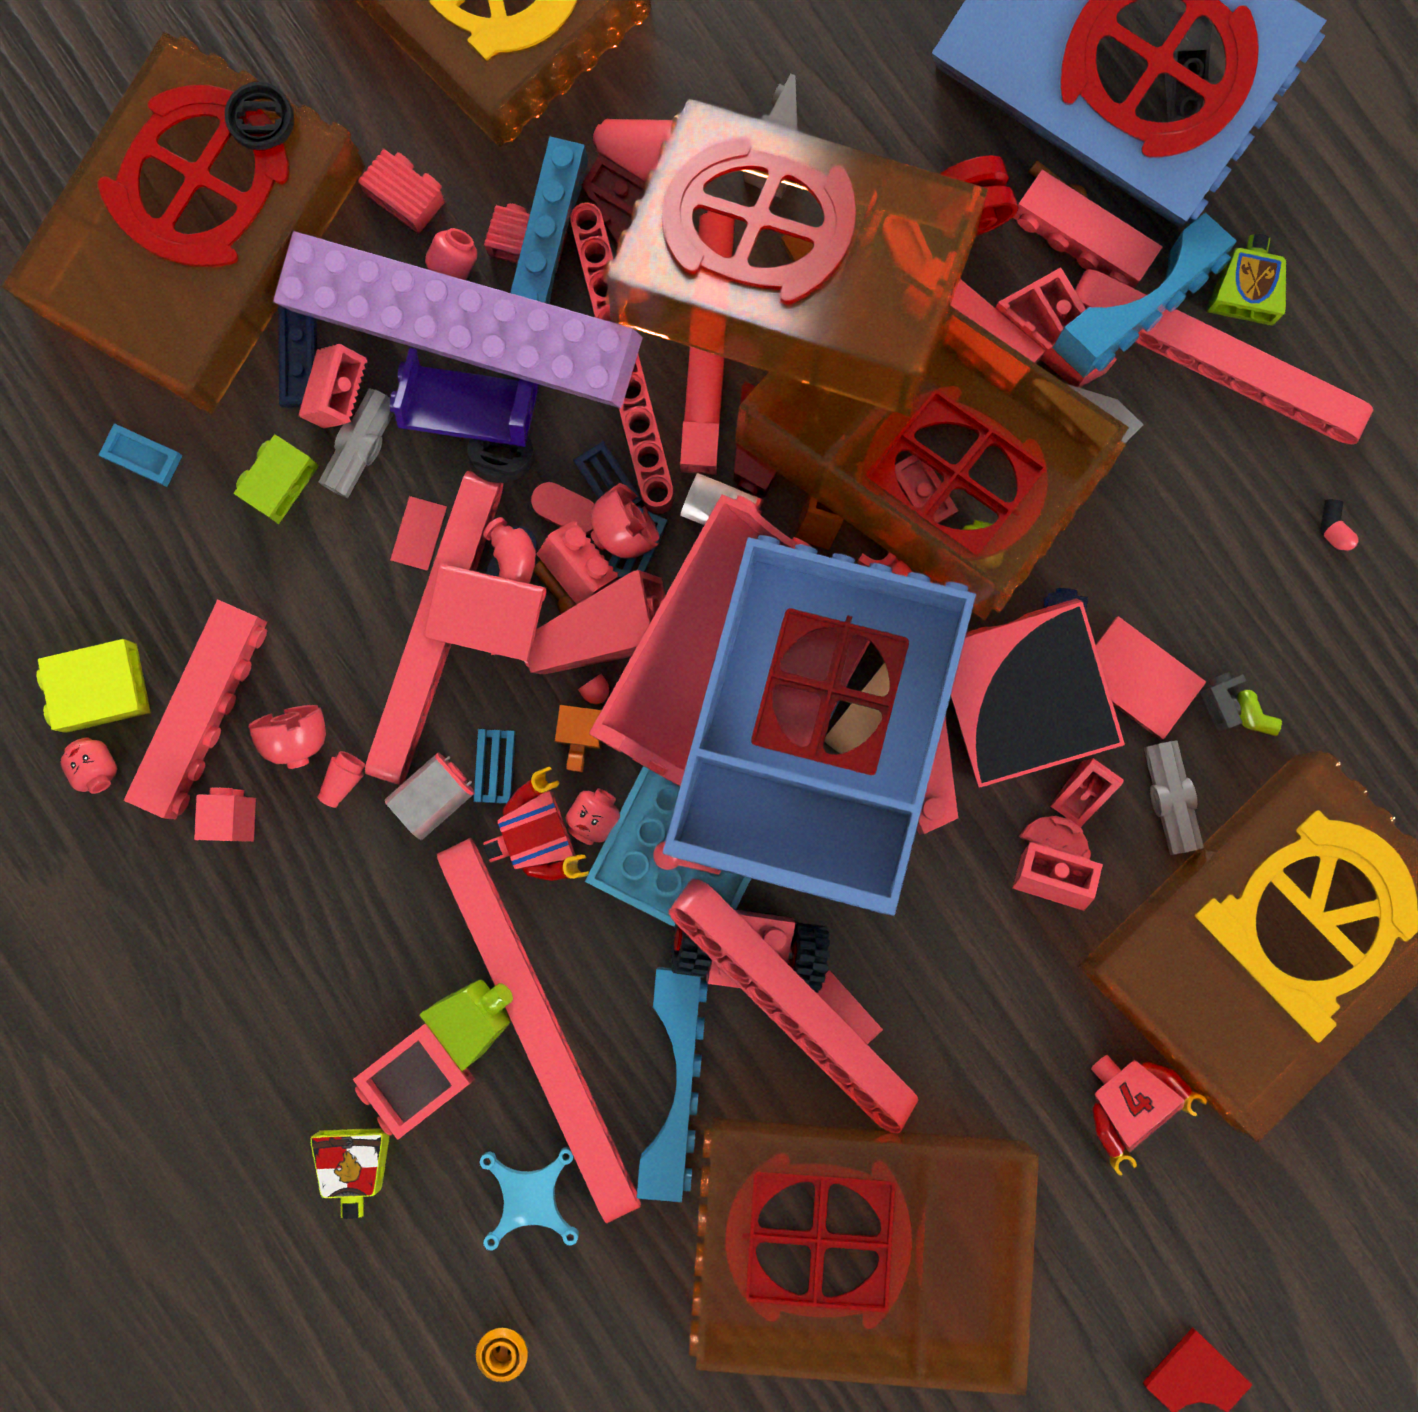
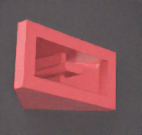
(1086, 791)

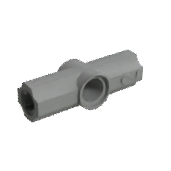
(357, 443)
(1173, 797)

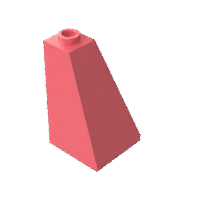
(600, 627)

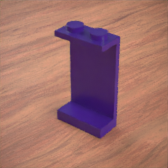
(463, 403)

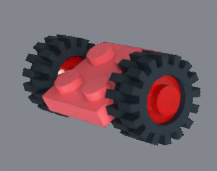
(798, 944)

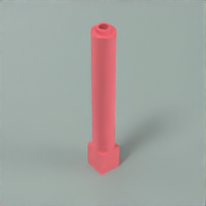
(705, 373)

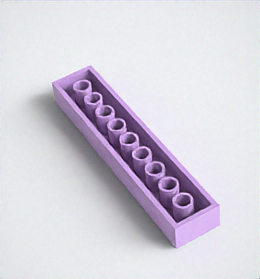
(458, 319)

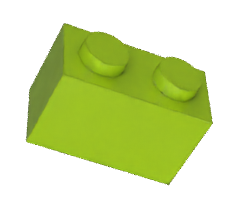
(275, 478)

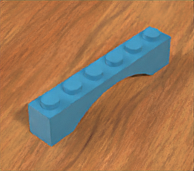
(549, 218)
(1101, 331)
(663, 1161)

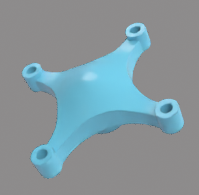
(529, 1198)

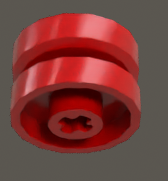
(990, 174)

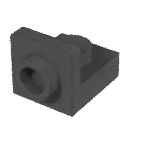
(1221, 705)

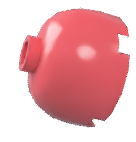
(621, 525)
(289, 736)

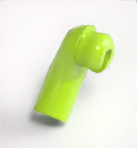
(1253, 717)

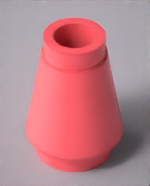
(340, 778)

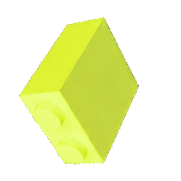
(93, 686)

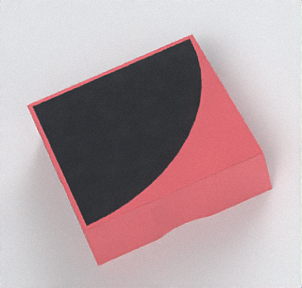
(1033, 694)

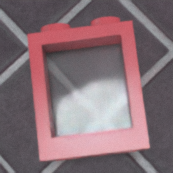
(411, 1082)

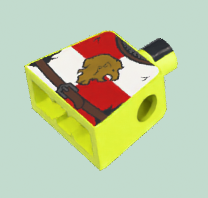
(350, 1166)

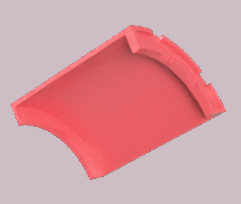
(666, 679)

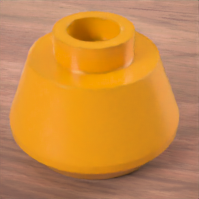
(500, 1364)

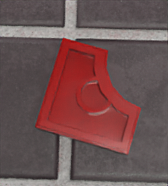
(1196, 1374)

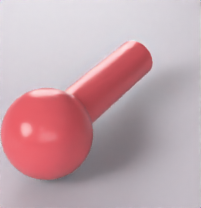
(668, 863)

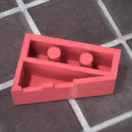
(1042, 314)
(940, 798)

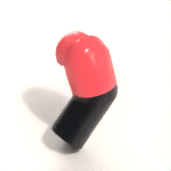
(1334, 529)

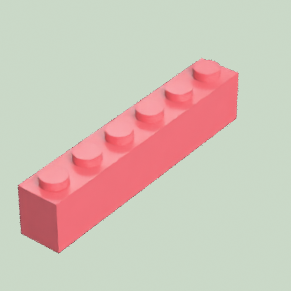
(196, 711)

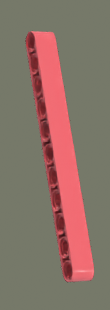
(539, 1031)

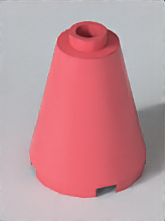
(632, 143)

